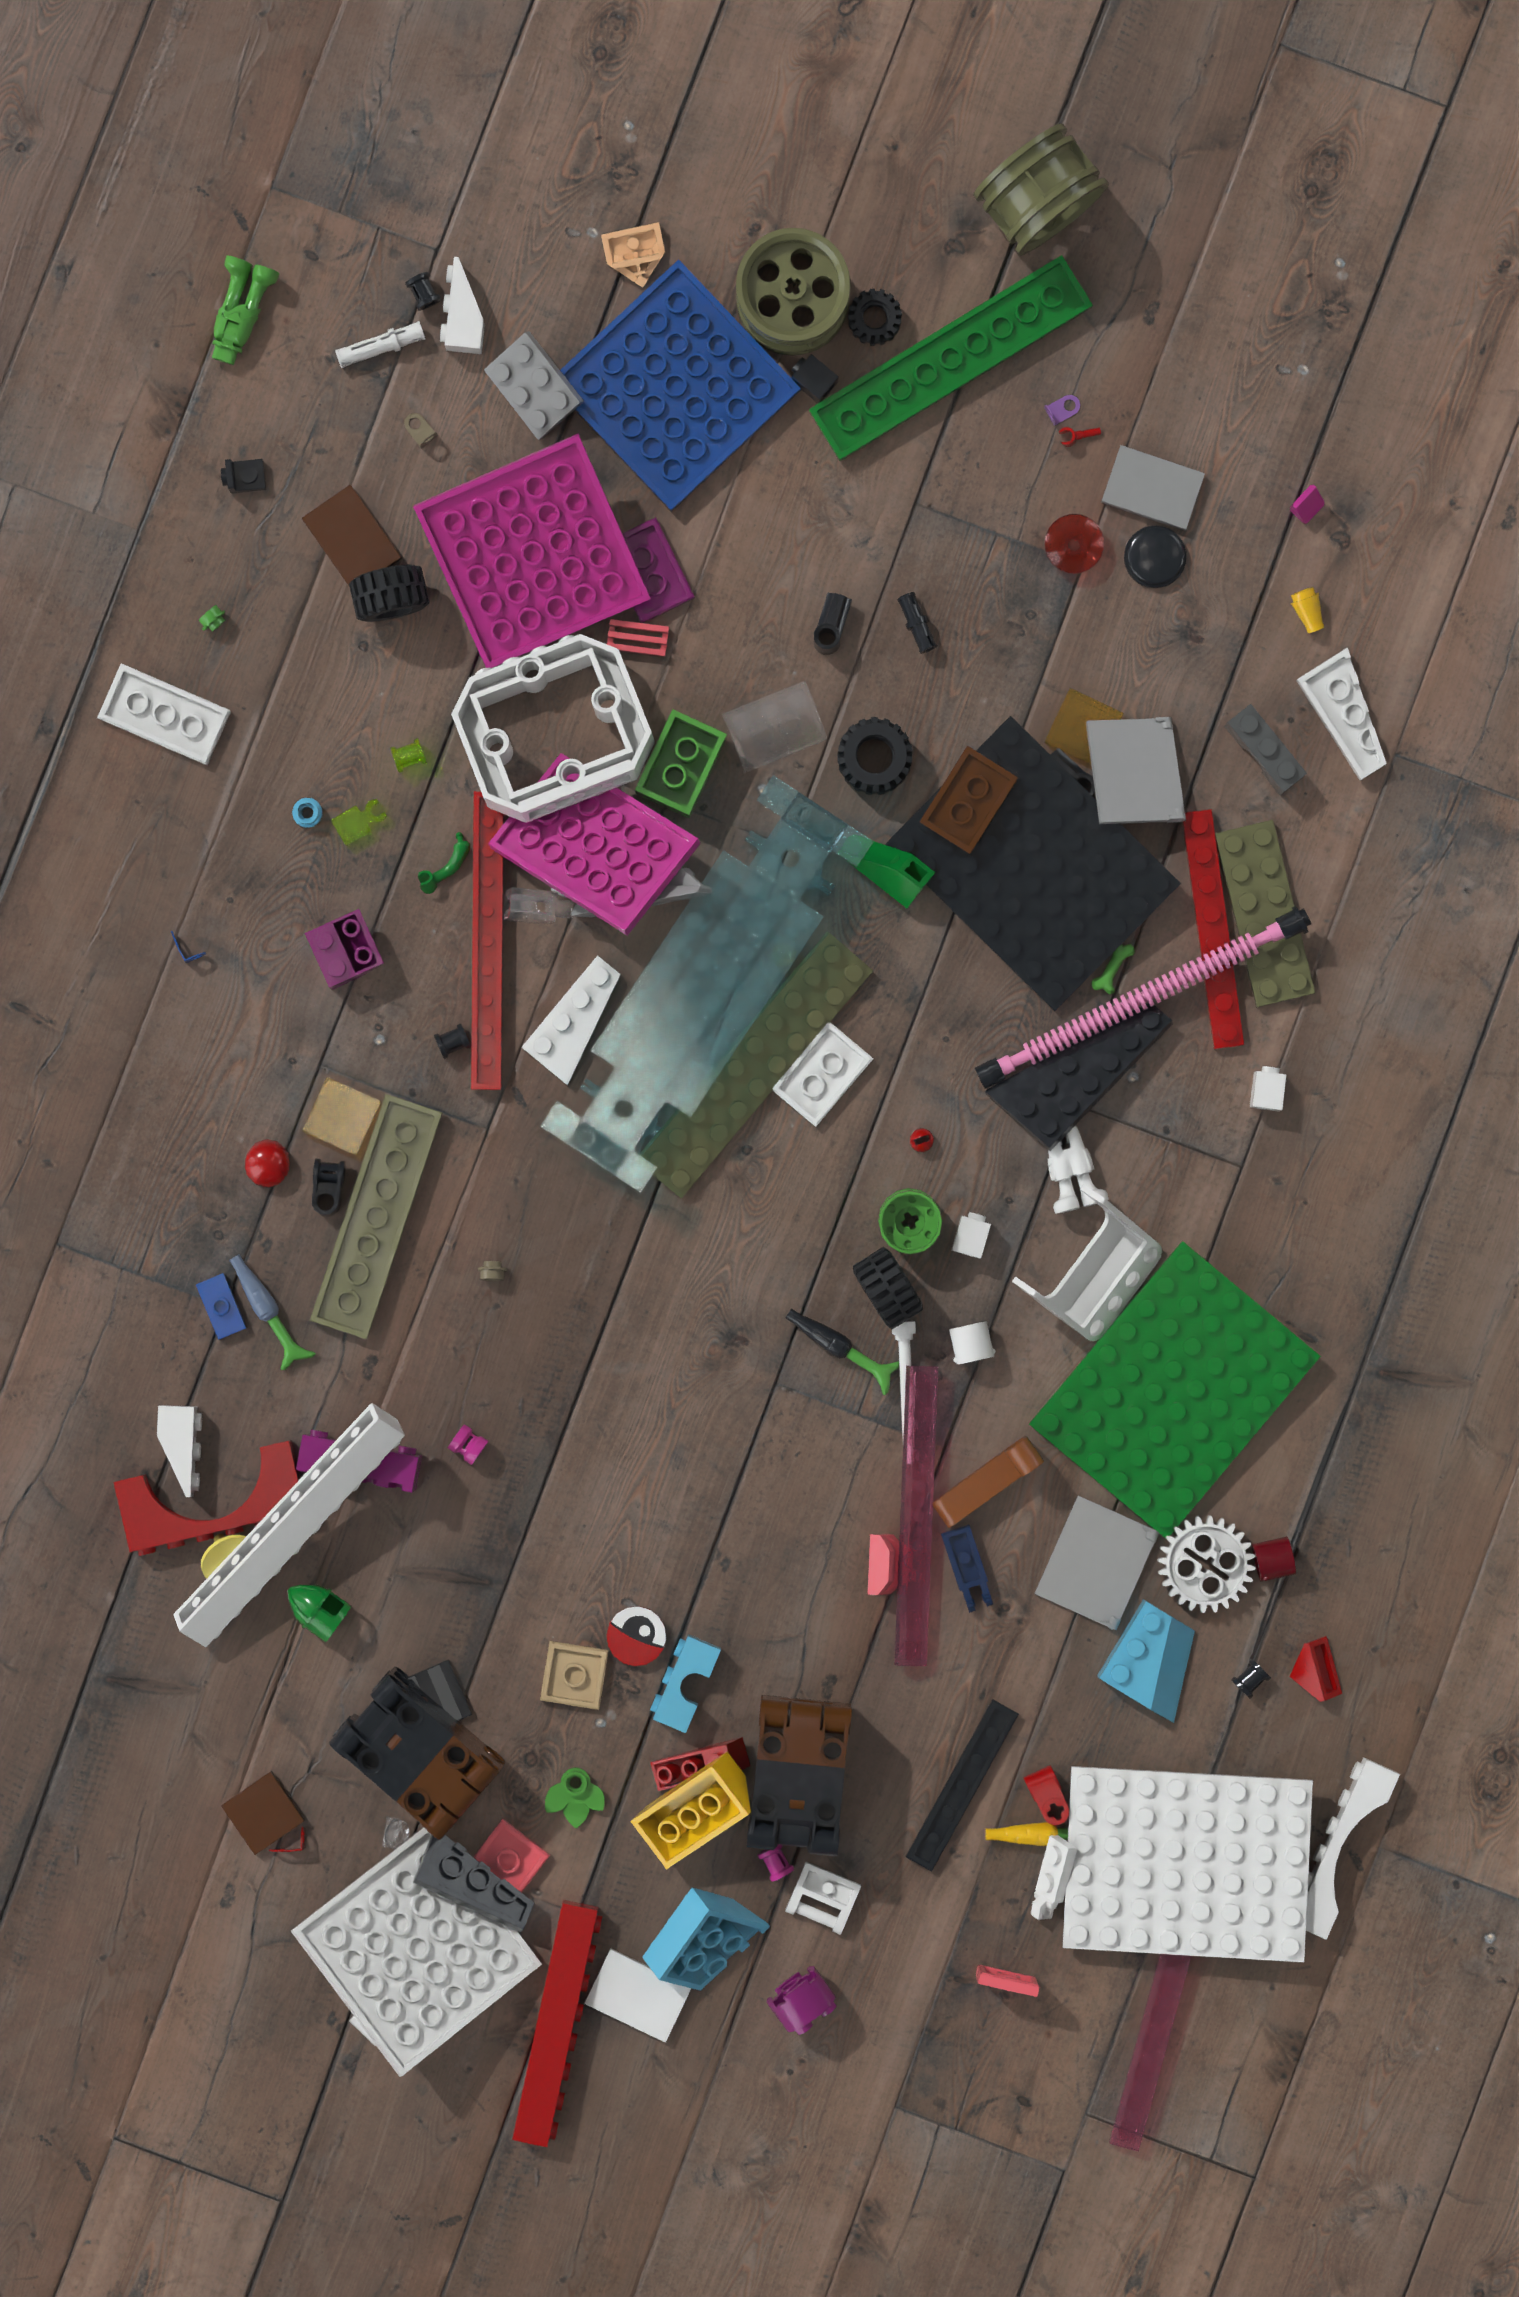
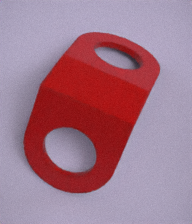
(290, 1850)

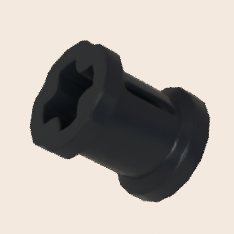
(423, 291)
(452, 1041)
(1250, 1678)

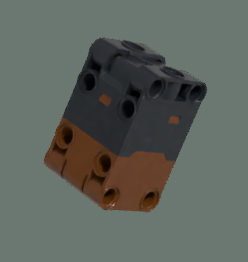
(417, 1753)
(799, 1774)

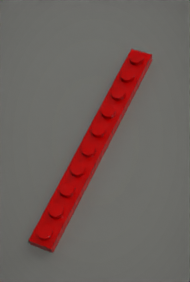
(486, 950)

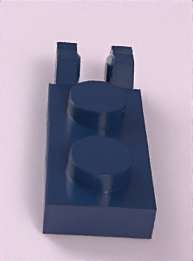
(966, 1564)

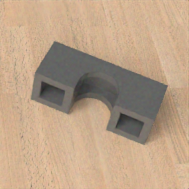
(1263, 744)

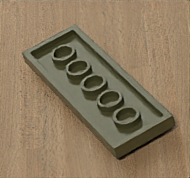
(1257, 897)

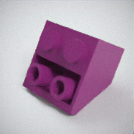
(344, 949)

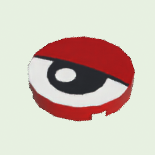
(636, 1636)

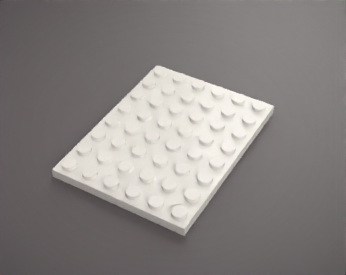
(1188, 1864)

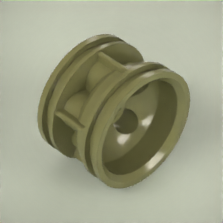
(779, 332)

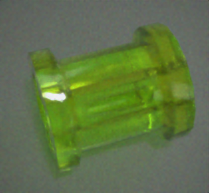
(408, 755)

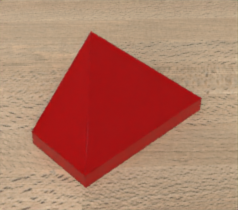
(1316, 1670)

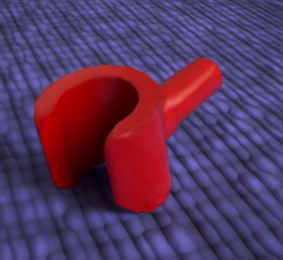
(1076, 435)

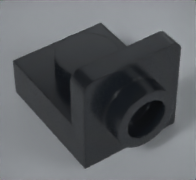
(244, 475)

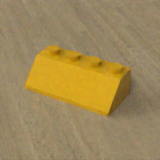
(695, 1811)

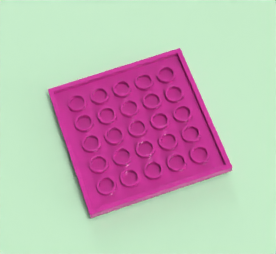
(532, 551)

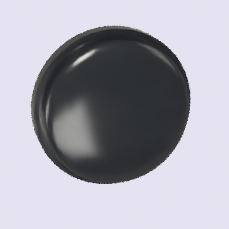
(1155, 556)

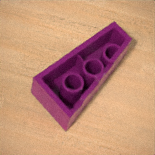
(396, 1469)

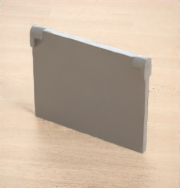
(1135, 770)
(1096, 1562)

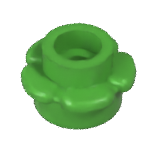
(212, 619)

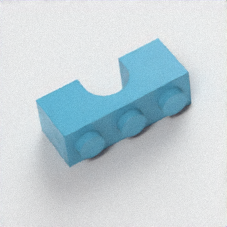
(693, 1657)

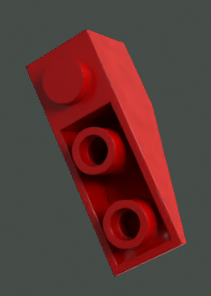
(677, 1768)

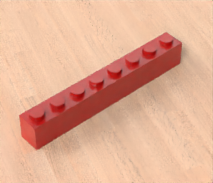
(555, 2023)

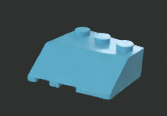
(1150, 1660)
(701, 1939)

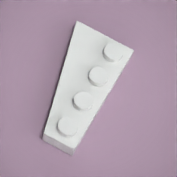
(1339, 703)
(569, 1026)

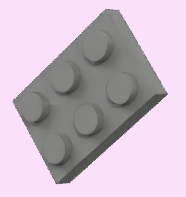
(533, 385)

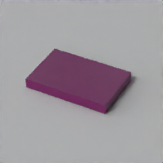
(658, 570)

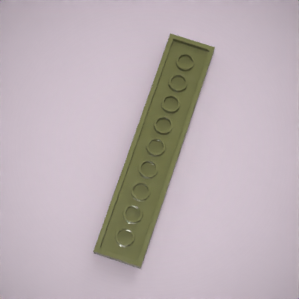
(767, 1051)

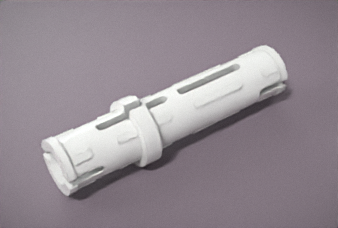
(383, 343)

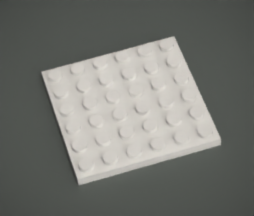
(411, 1958)

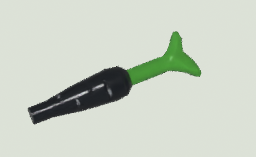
(841, 1347)

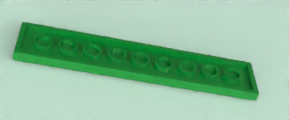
(950, 358)

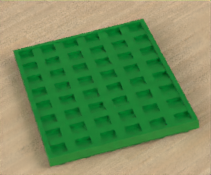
(1174, 1389)

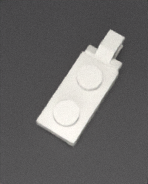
(1053, 1877)

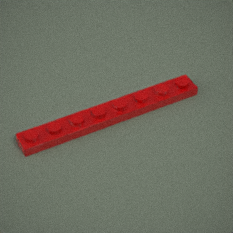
(1212, 926)

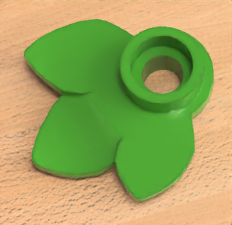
(573, 1800)

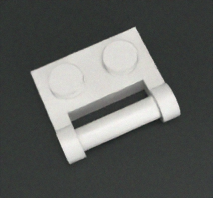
(827, 1888)

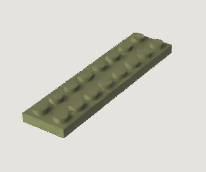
(376, 1216)

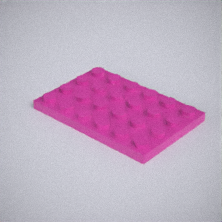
(600, 852)

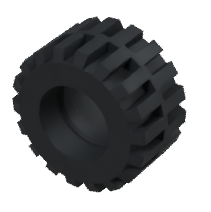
(389, 593)
(880, 730)
(887, 1288)

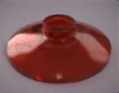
(1076, 528)

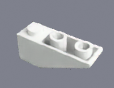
(464, 322)
(177, 1435)

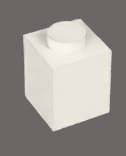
(1268, 1089)
(971, 1235)

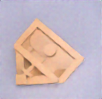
(634, 251)

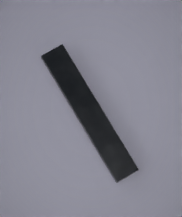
(962, 1785)

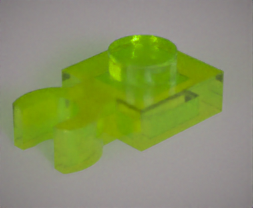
(354, 824)

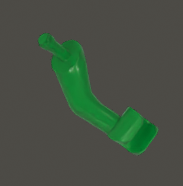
(429, 881)

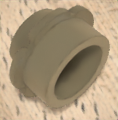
(492, 1271)

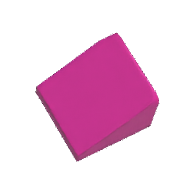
(1307, 504)

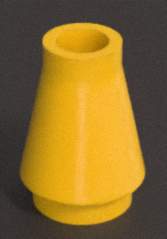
(1308, 608)

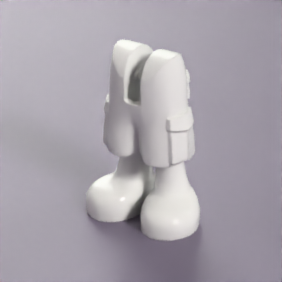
(1068, 1163)

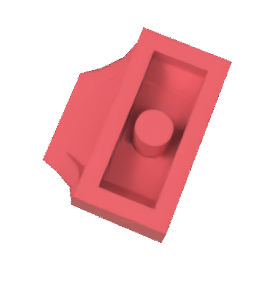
(883, 1564)

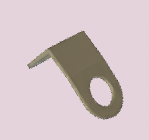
(423, 434)

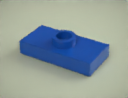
(221, 1306)

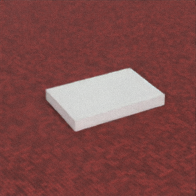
(822, 1074)
(636, 1996)

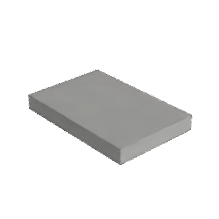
(1153, 487)

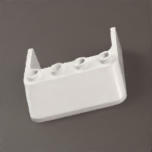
(1103, 1274)

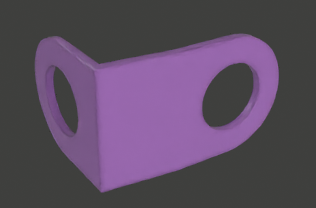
(1058, 413)

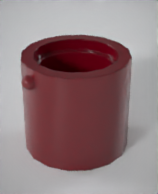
(1274, 1559)

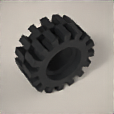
(878, 299)

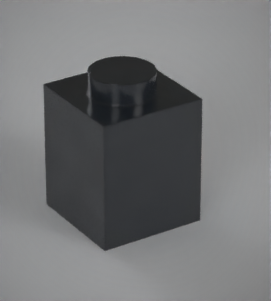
(814, 378)

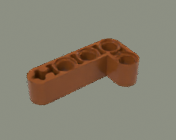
(987, 1481)

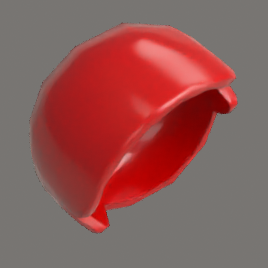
(267, 1163)

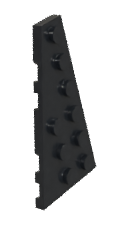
(1066, 1086)

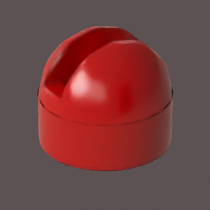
(924, 1146)

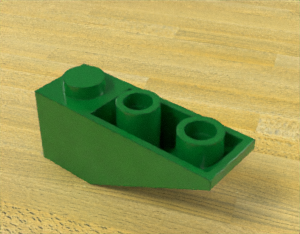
(895, 872)

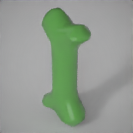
(1105, 981)

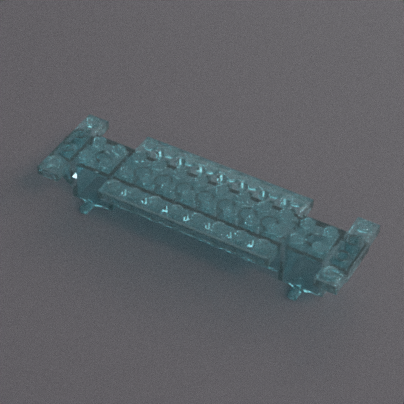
(707, 983)

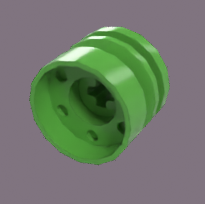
(901, 1236)

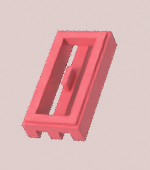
(641, 638)

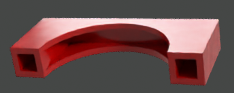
(152, 1524)

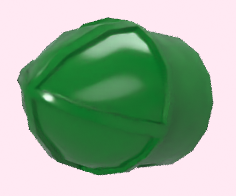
(317, 1609)

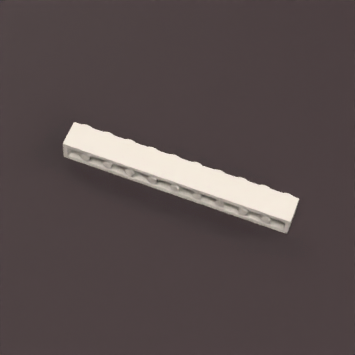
(289, 1525)

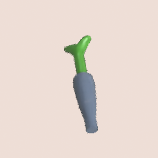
(267, 1310)

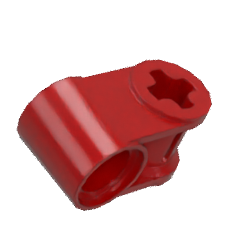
(1047, 1790)

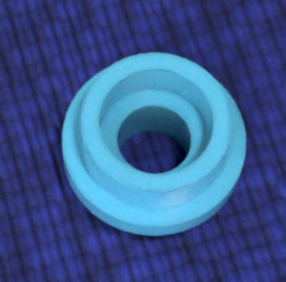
(300, 806)

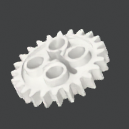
(1221, 1541)

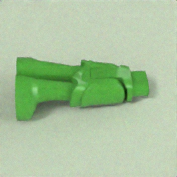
(236, 321)

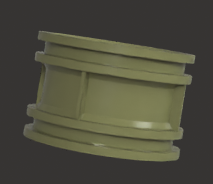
(1041, 189)

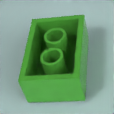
(681, 763)

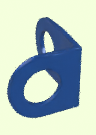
(190, 958)

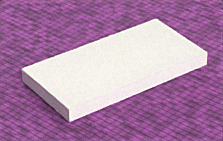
(164, 714)

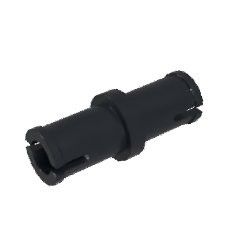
(917, 622)

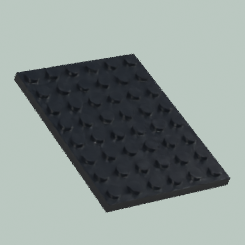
(1045, 876)

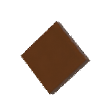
(263, 1813)

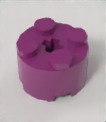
(802, 2000)

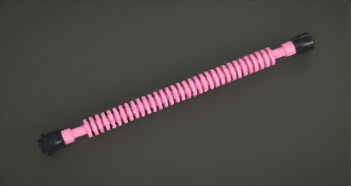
(1284, 927)

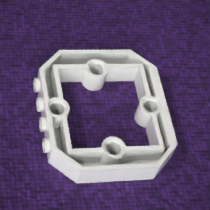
(509, 679)

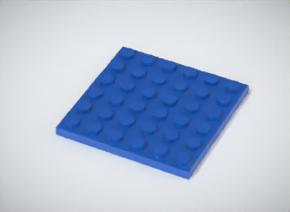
(676, 385)

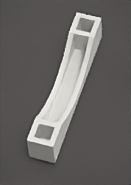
(1369, 1790)

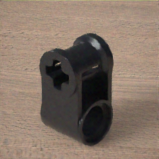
(328, 1184)

